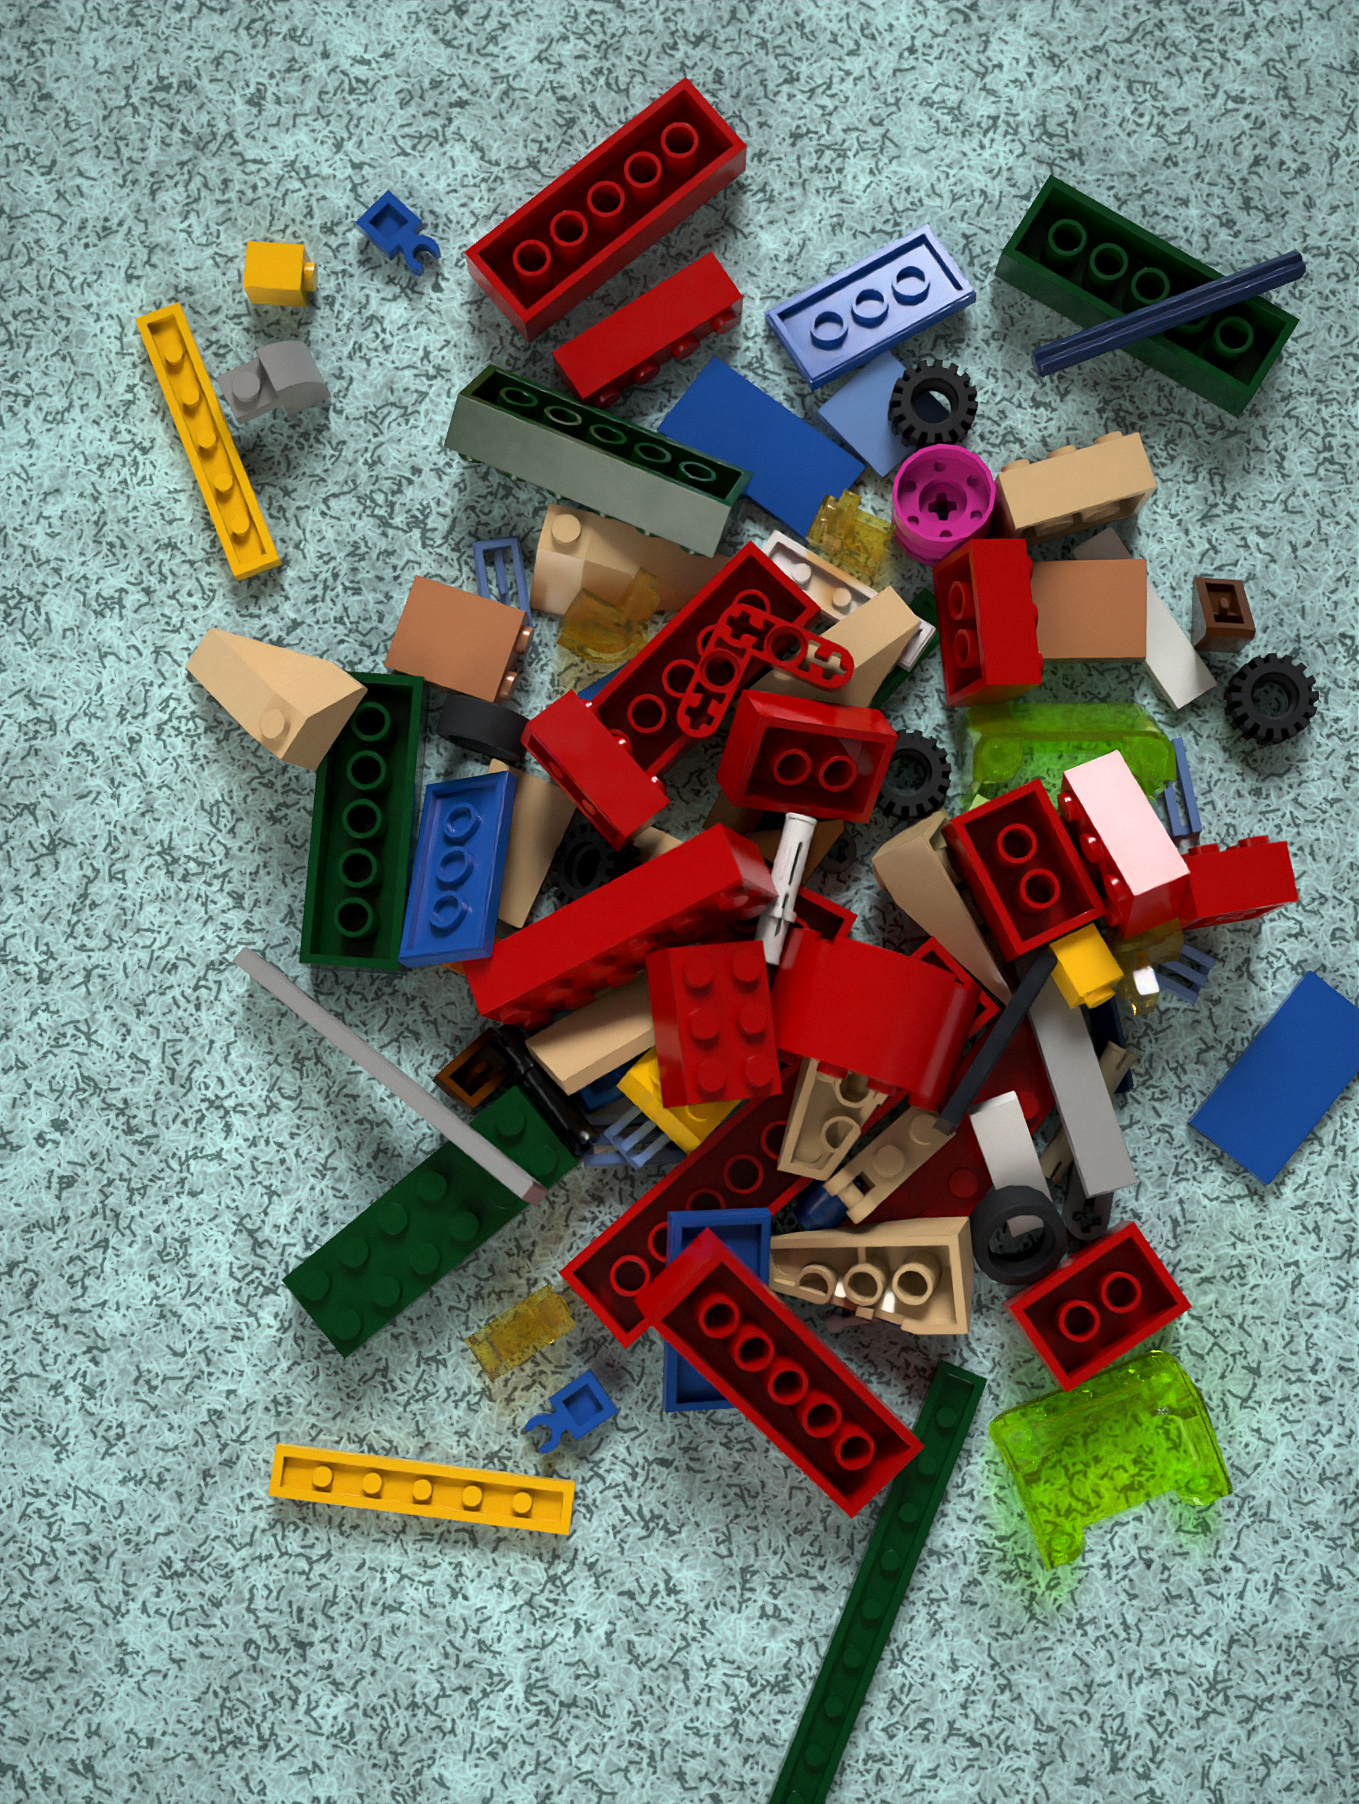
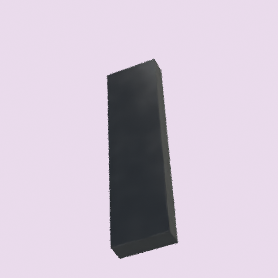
(995, 1043)

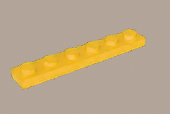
(208, 441)
(422, 1488)

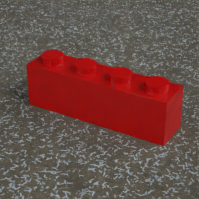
(649, 333)

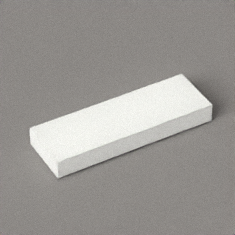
(1008, 1151)

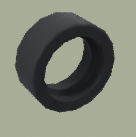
(483, 727)
(1029, 1264)

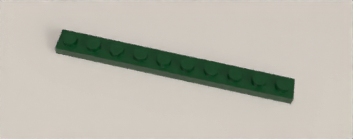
(877, 1589)

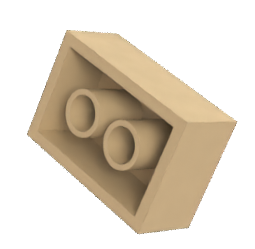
(1072, 489)

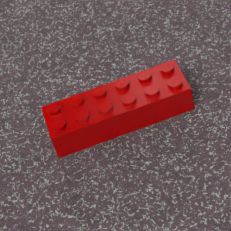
(607, 210)
(646, 693)
(608, 932)
(778, 1372)

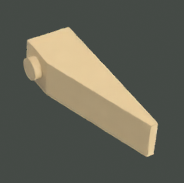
(604, 556)
(875, 639)
(277, 694)
(932, 891)
(824, 1121)
(891, 1270)

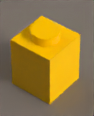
(279, 274)
(1084, 968)

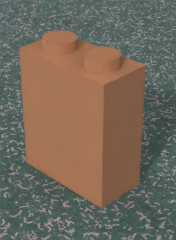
(1091, 610)
(459, 642)

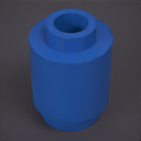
(819, 1209)

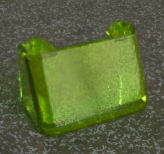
(1000, 733)
(1108, 1449)

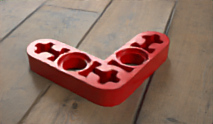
(741, 653)

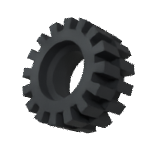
(939, 380)
(1290, 679)
(935, 783)
(579, 859)

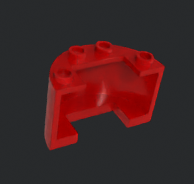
(871, 1016)

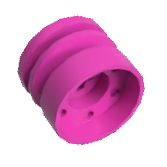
(945, 479)

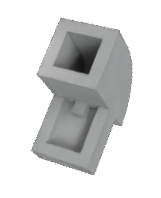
(278, 377)

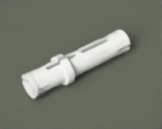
(786, 876)

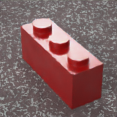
(595, 769)

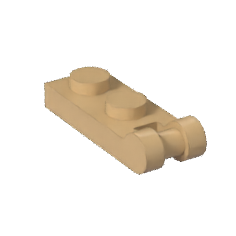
(887, 1161)

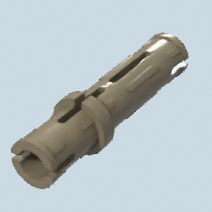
(1058, 1155)

